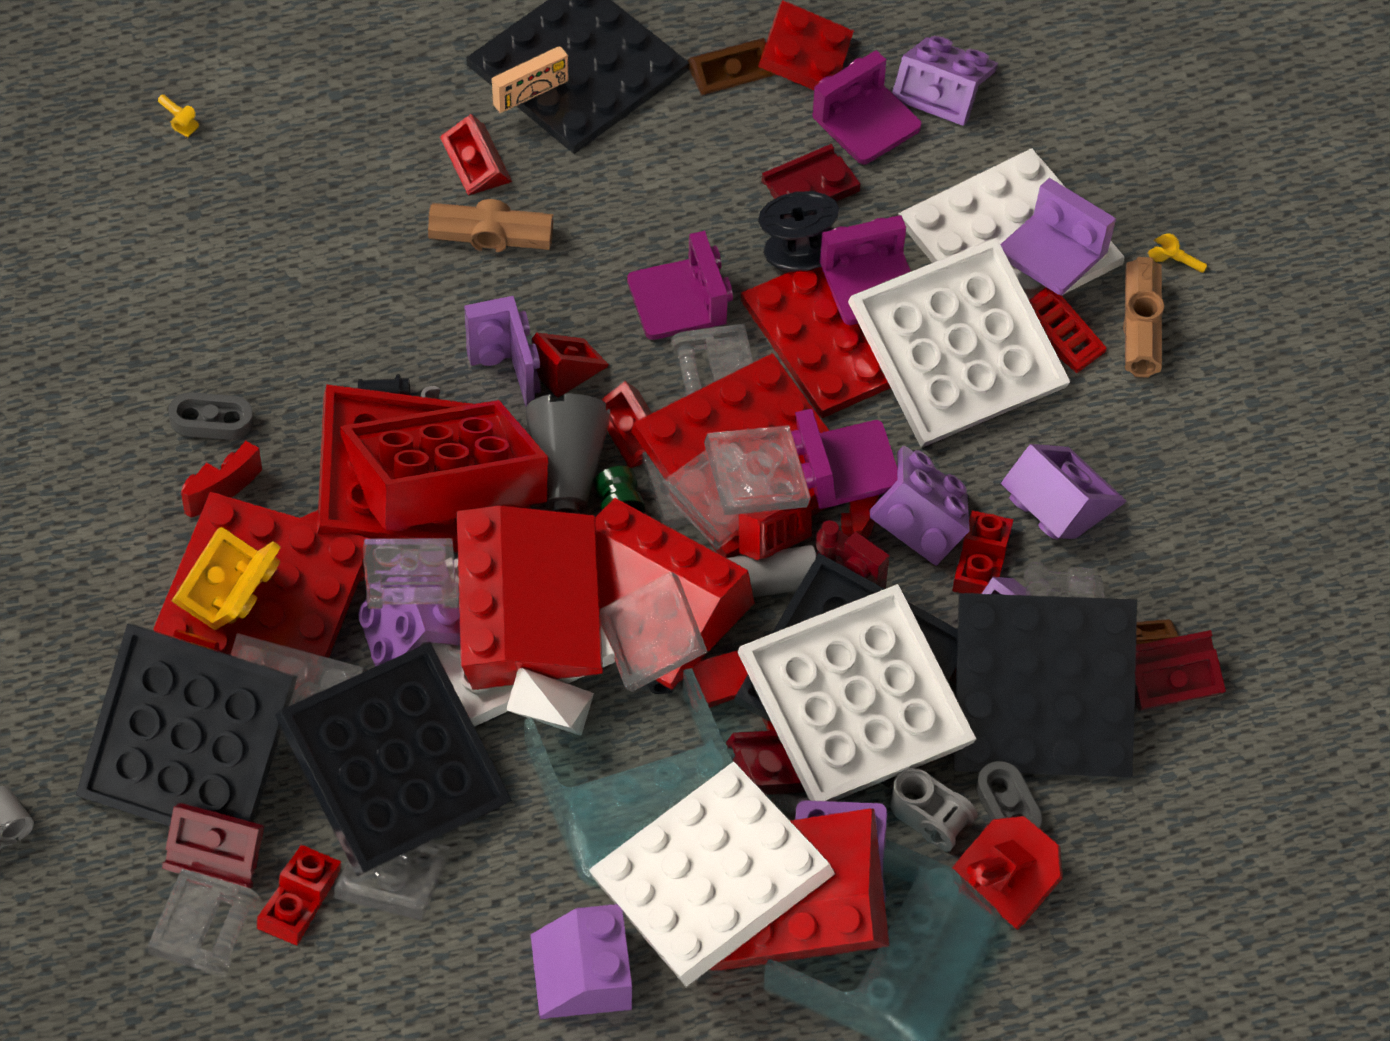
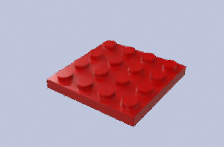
(808, 334)
(746, 399)
(341, 498)
(302, 599)

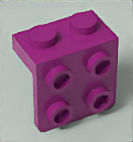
(862, 110)
(862, 258)
(682, 293)
(844, 461)

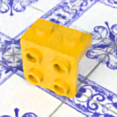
(225, 578)

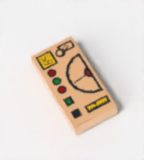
(530, 79)

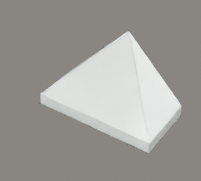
(549, 701)

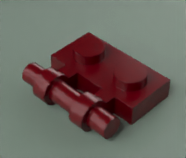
(853, 553)

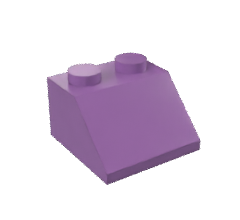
(1060, 491)
(582, 963)

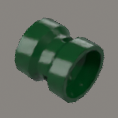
(619, 483)

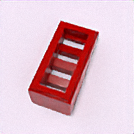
(1060, 310)
(753, 536)

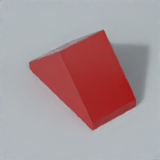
(566, 361)

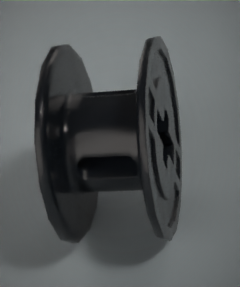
(796, 229)

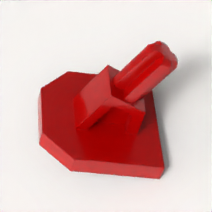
(1012, 867)

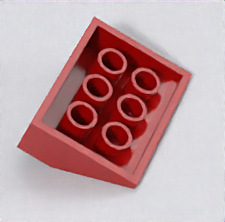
(444, 463)
(641, 549)
(527, 594)
(838, 915)

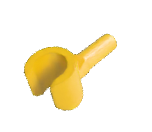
(183, 117)
(1172, 249)

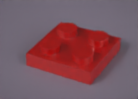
(804, 46)

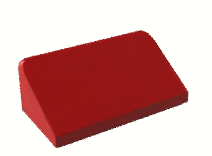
(475, 156)
(626, 407)

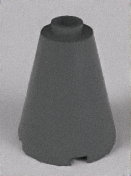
(573, 440)

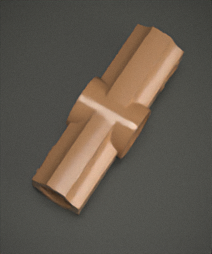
(490, 225)
(1143, 317)

